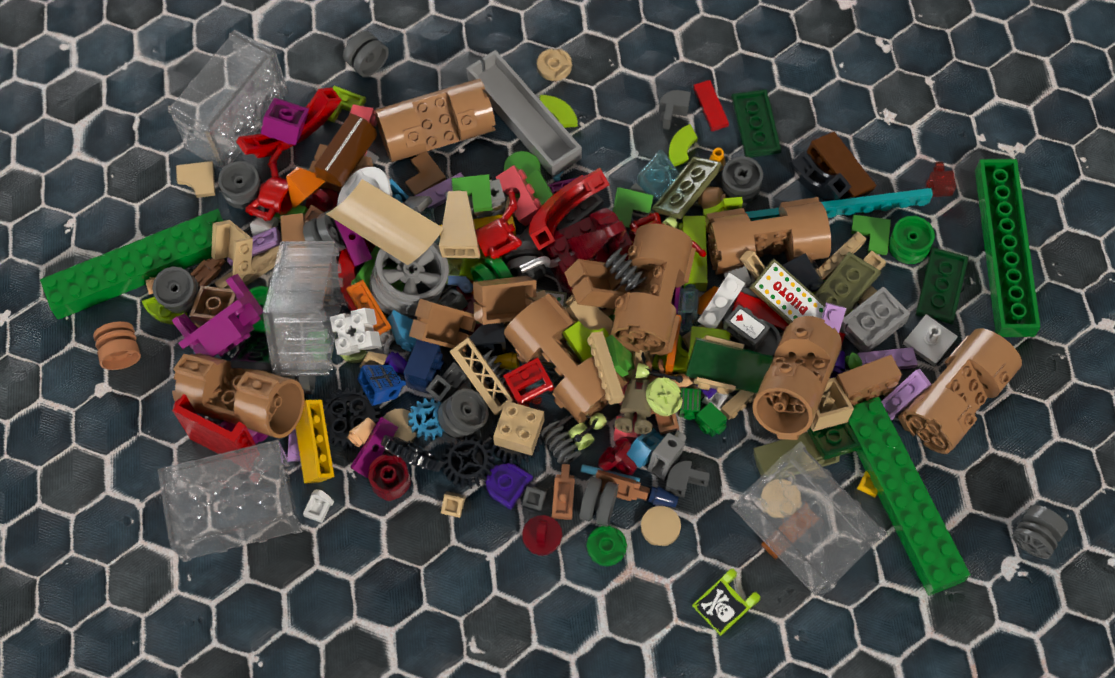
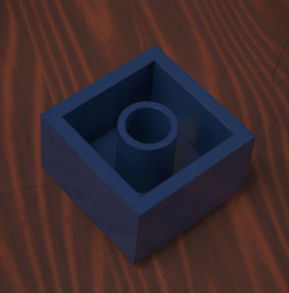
(423, 365)

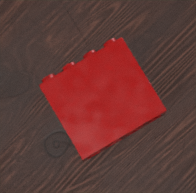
(208, 433)

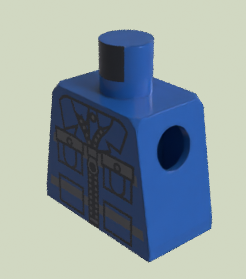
(380, 383)

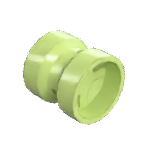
(586, 440)

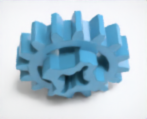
(423, 412)

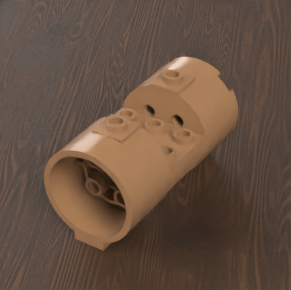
(435, 120)
(798, 230)
(646, 316)
(539, 334)
(973, 373)
(797, 377)
(250, 396)

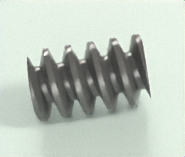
(624, 270)
(495, 367)
(558, 444)

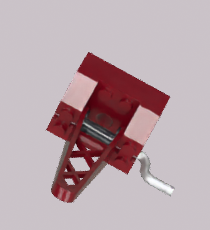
(597, 234)

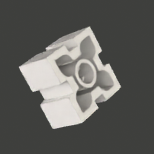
(365, 336)

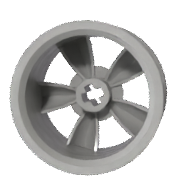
(407, 301)

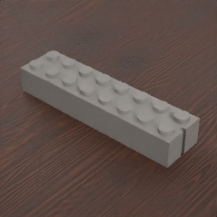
(526, 114)

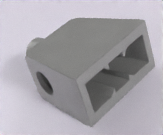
(666, 454)

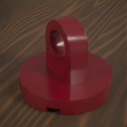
(323, 199)
(618, 457)
(542, 535)

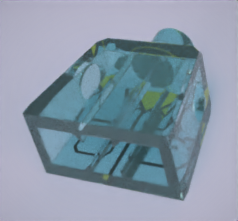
(688, 303)

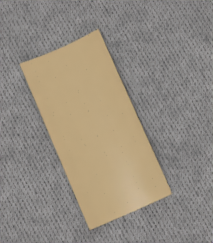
(386, 222)

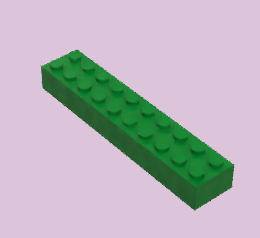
(1007, 248)
(129, 266)
(906, 499)

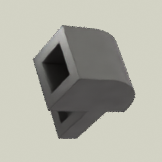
(673, 103)
(448, 384)
(682, 474)

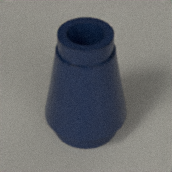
(661, 497)

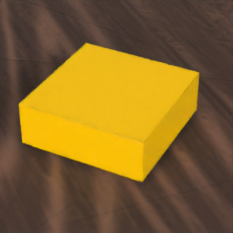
(866, 485)

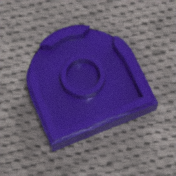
(507, 484)

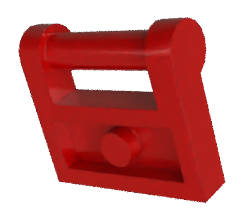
(524, 377)

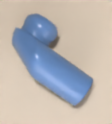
(462, 282)

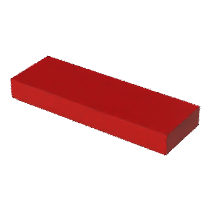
(711, 105)

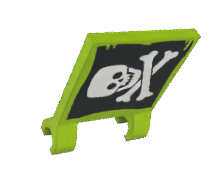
(722, 605)

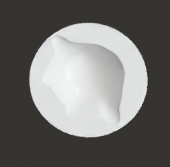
(371, 175)

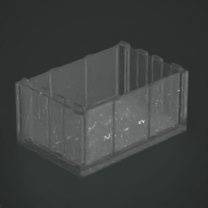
(228, 99)
(300, 305)
(228, 500)
(808, 519)

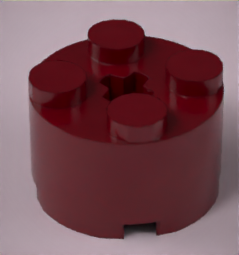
(396, 469)

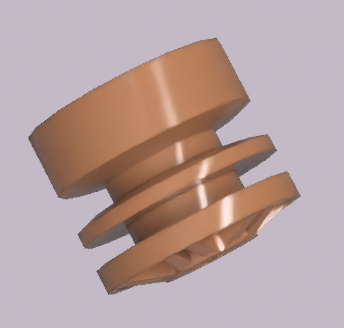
(116, 345)

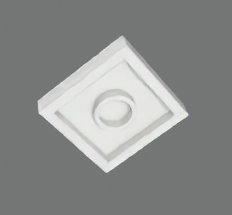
(930, 340)

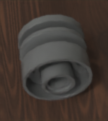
(1040, 531)

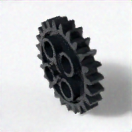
(335, 419)
(411, 453)

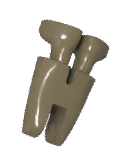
(633, 402)

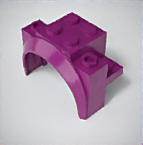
(224, 330)

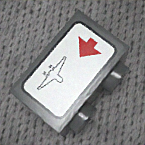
(746, 327)

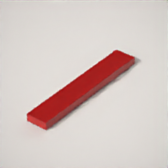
(763, 311)

